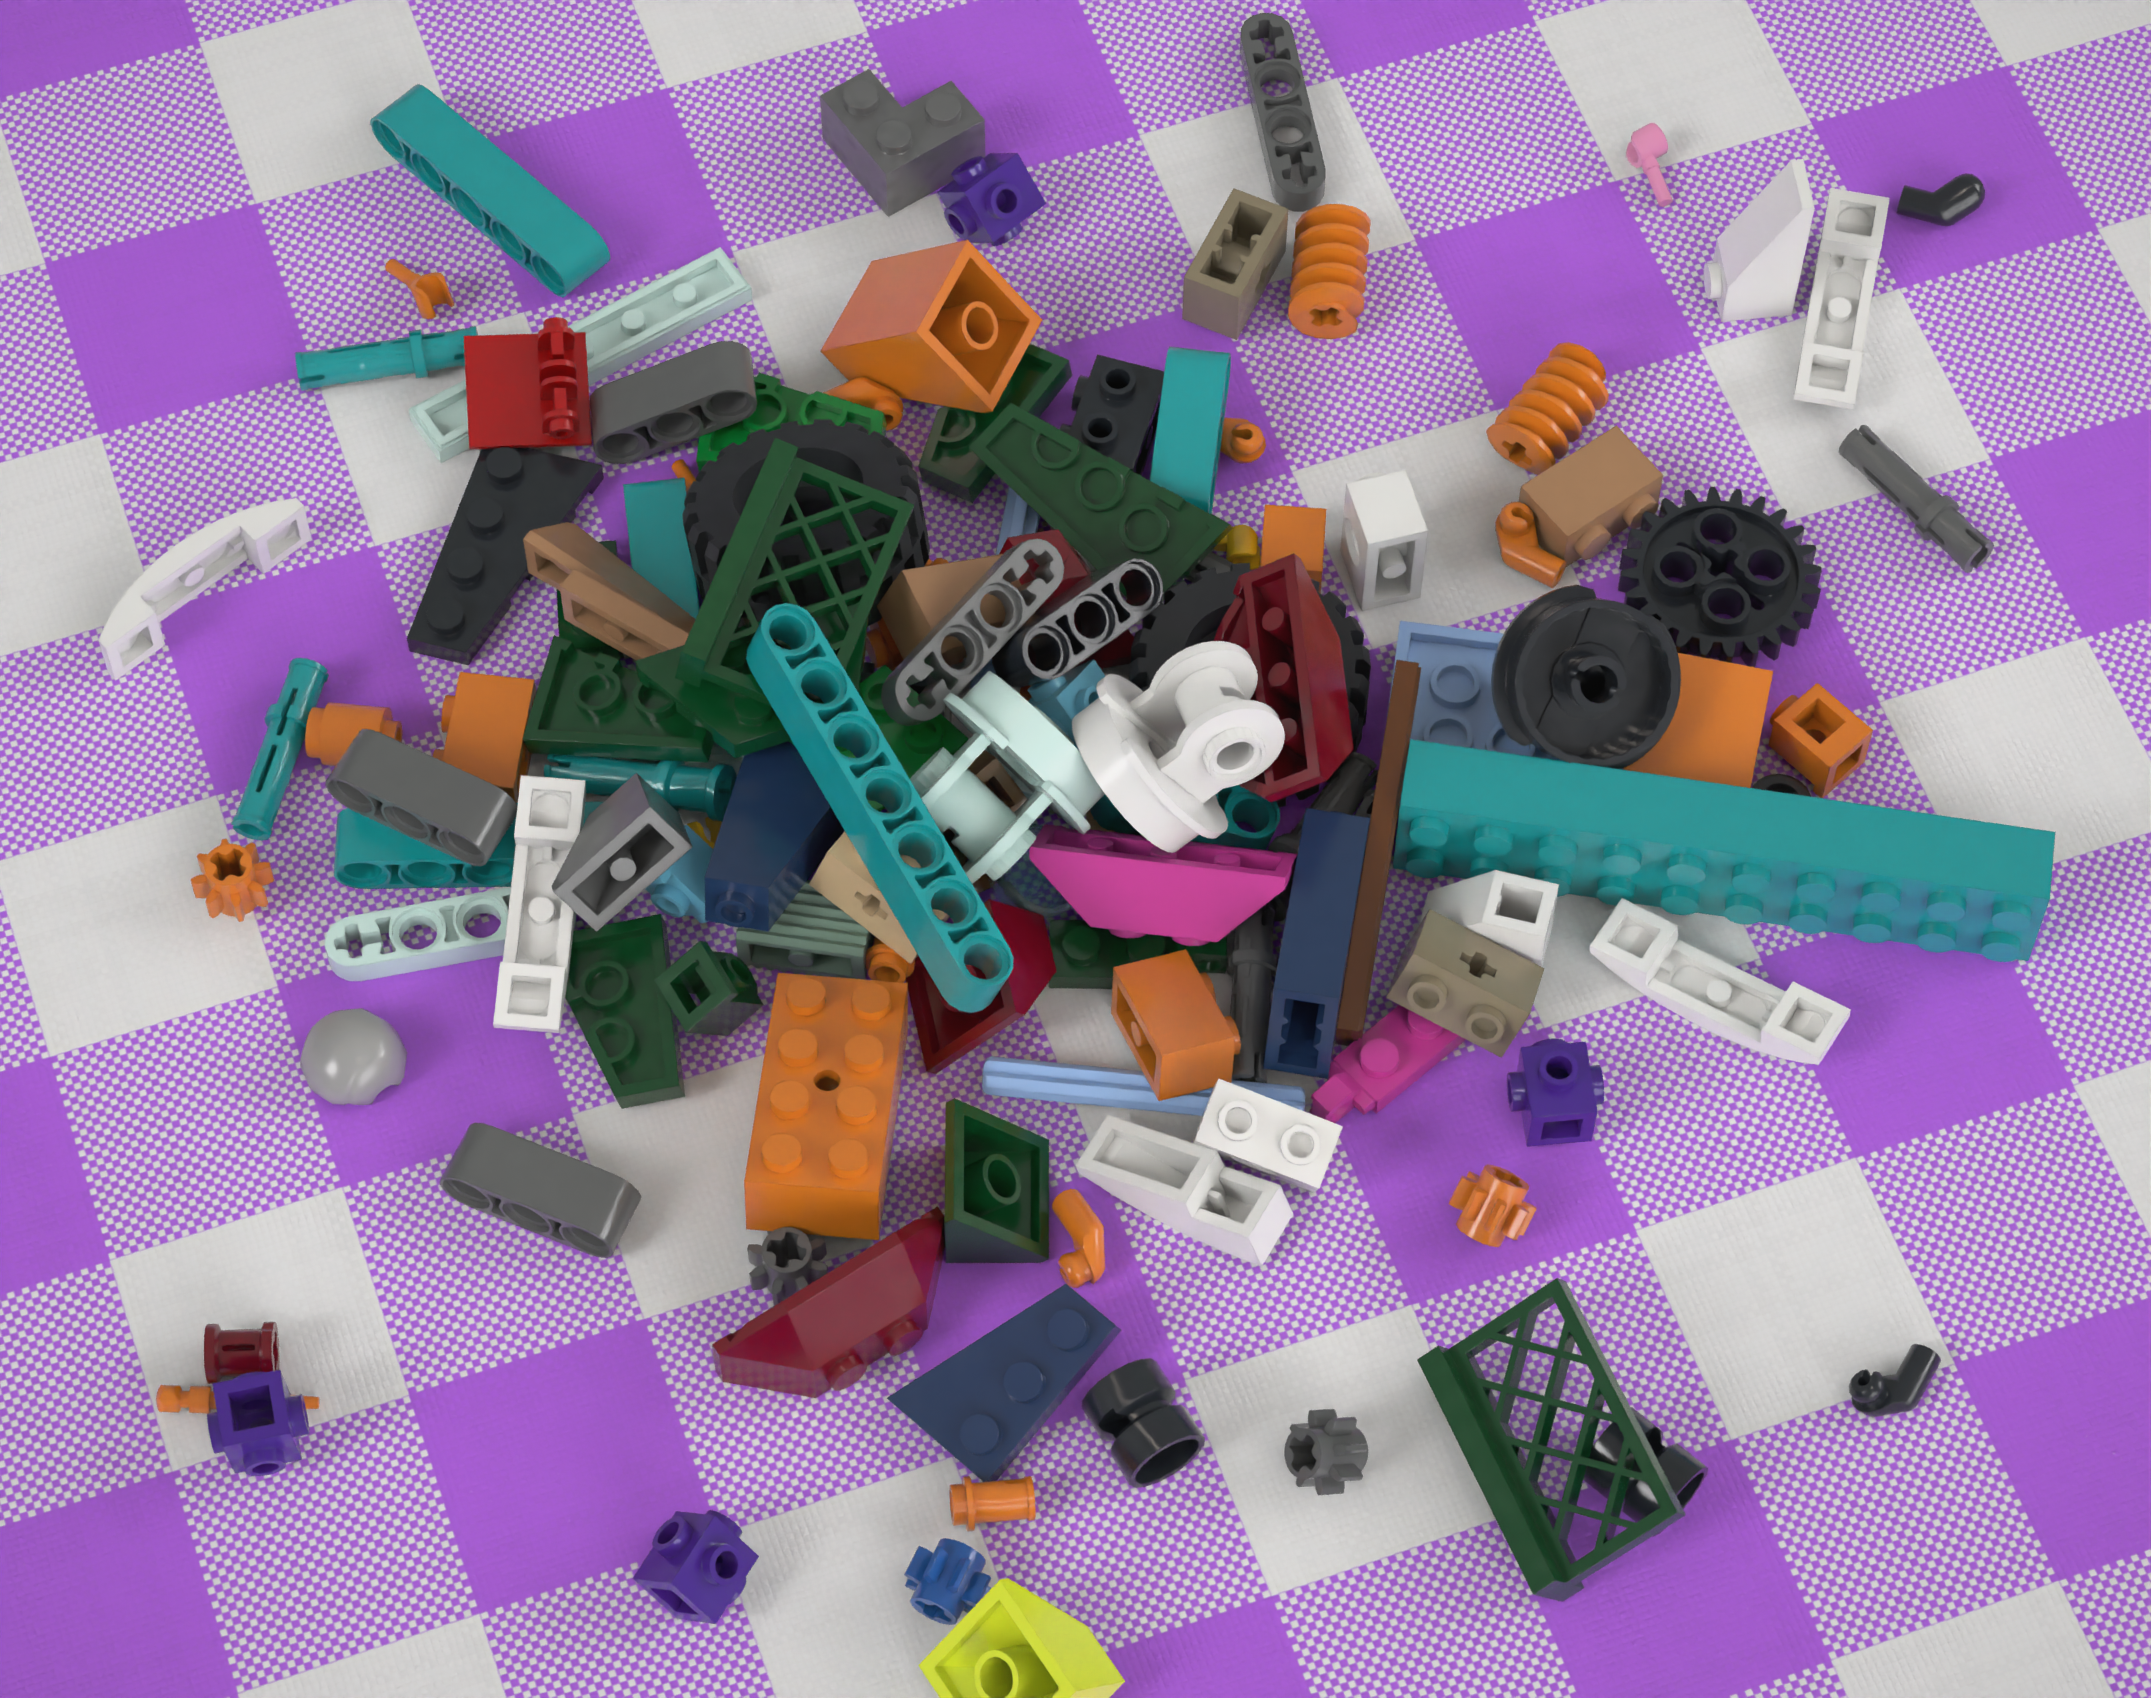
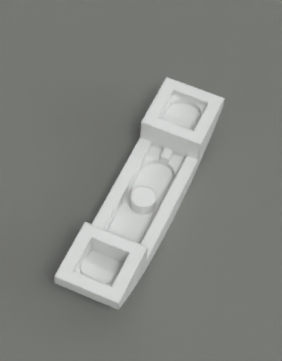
(1841, 299)
(259, 533)
(538, 921)
(1713, 993)

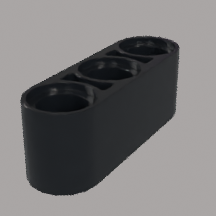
(1102, 617)

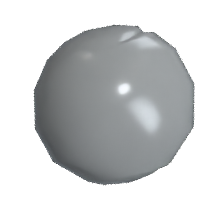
(352, 1057)

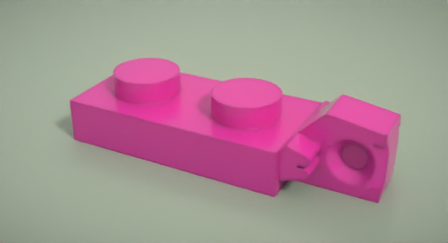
(1382, 1064)

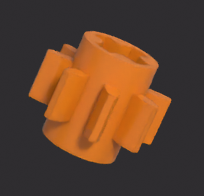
(232, 880)
(1492, 1205)

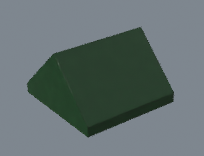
(994, 1189)

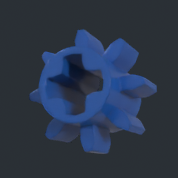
(946, 1580)

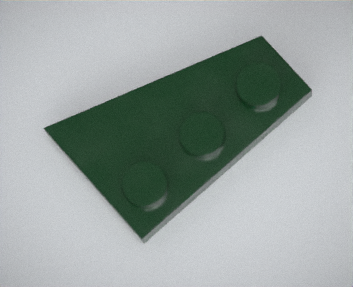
(946, 456)
(624, 1009)

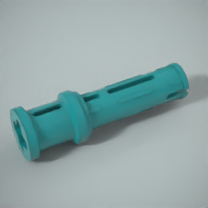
(679, 784)

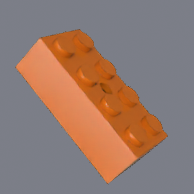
(827, 1106)

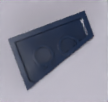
(1008, 1382)

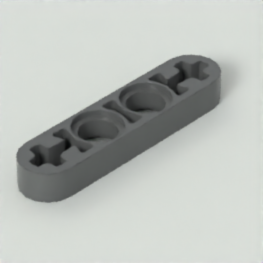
(1282, 111)
(970, 628)

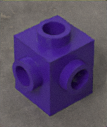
(990, 198)
(1556, 1092)
(257, 1423)
(696, 1565)

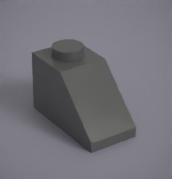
(620, 852)

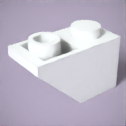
(1502, 908)

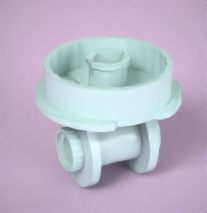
(1032, 750)

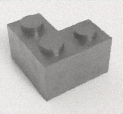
(898, 149)

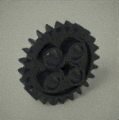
(1722, 576)

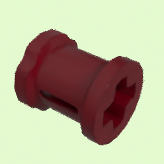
(240, 1351)

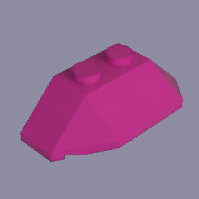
(1142, 890)

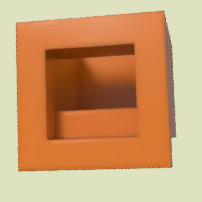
(1819, 738)

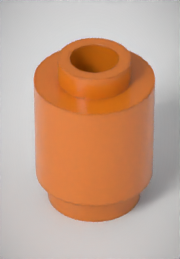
(335, 727)

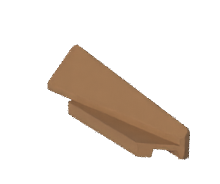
(605, 593)

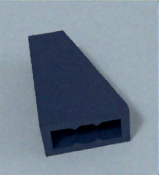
(768, 840)
(1316, 943)

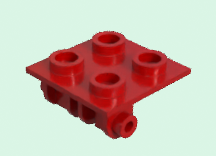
(528, 388)

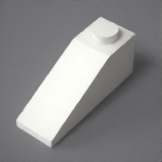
(1763, 250)

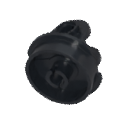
(1586, 679)

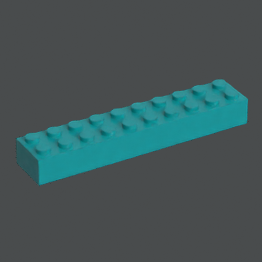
(1726, 850)

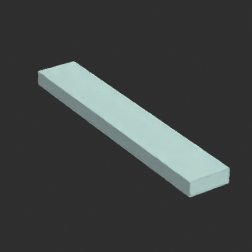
(613, 337)

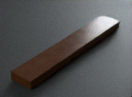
(1378, 853)

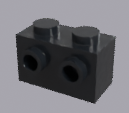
(1117, 410)

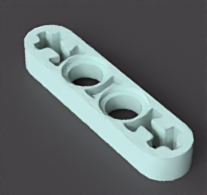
(450, 946)

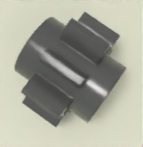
(774, 1255)
(1326, 1452)

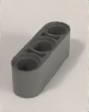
(673, 402)
(422, 797)
(540, 1190)

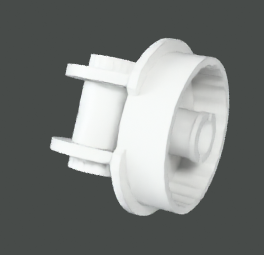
(1179, 741)

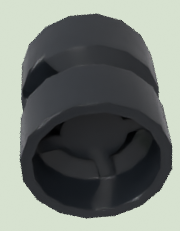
(1147, 1430)
(1680, 1467)

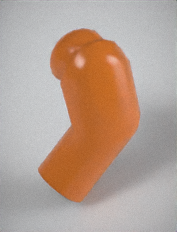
(872, 395)
(1242, 440)
(1521, 548)
(1087, 1233)

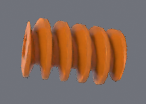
(1329, 271)
(1551, 409)

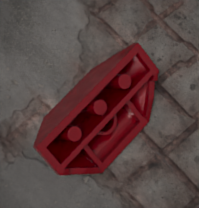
(1298, 673)
(842, 1319)

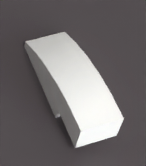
(1187, 1188)

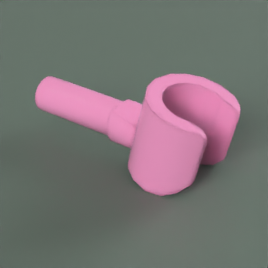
(1643, 150)

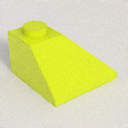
(1020, 1649)

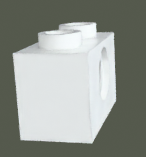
(1383, 539)
(1267, 1135)

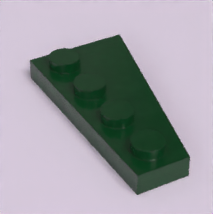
(1096, 500)

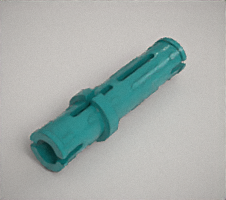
(383, 358)
(279, 749)

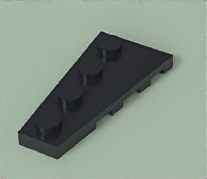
(485, 548)

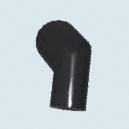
(1945, 205)
(1895, 1393)

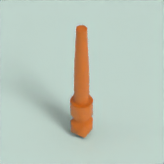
(200, 1399)

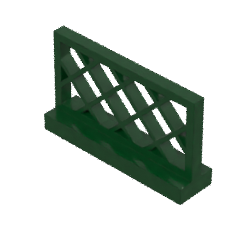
(752, 549)
(1510, 1479)

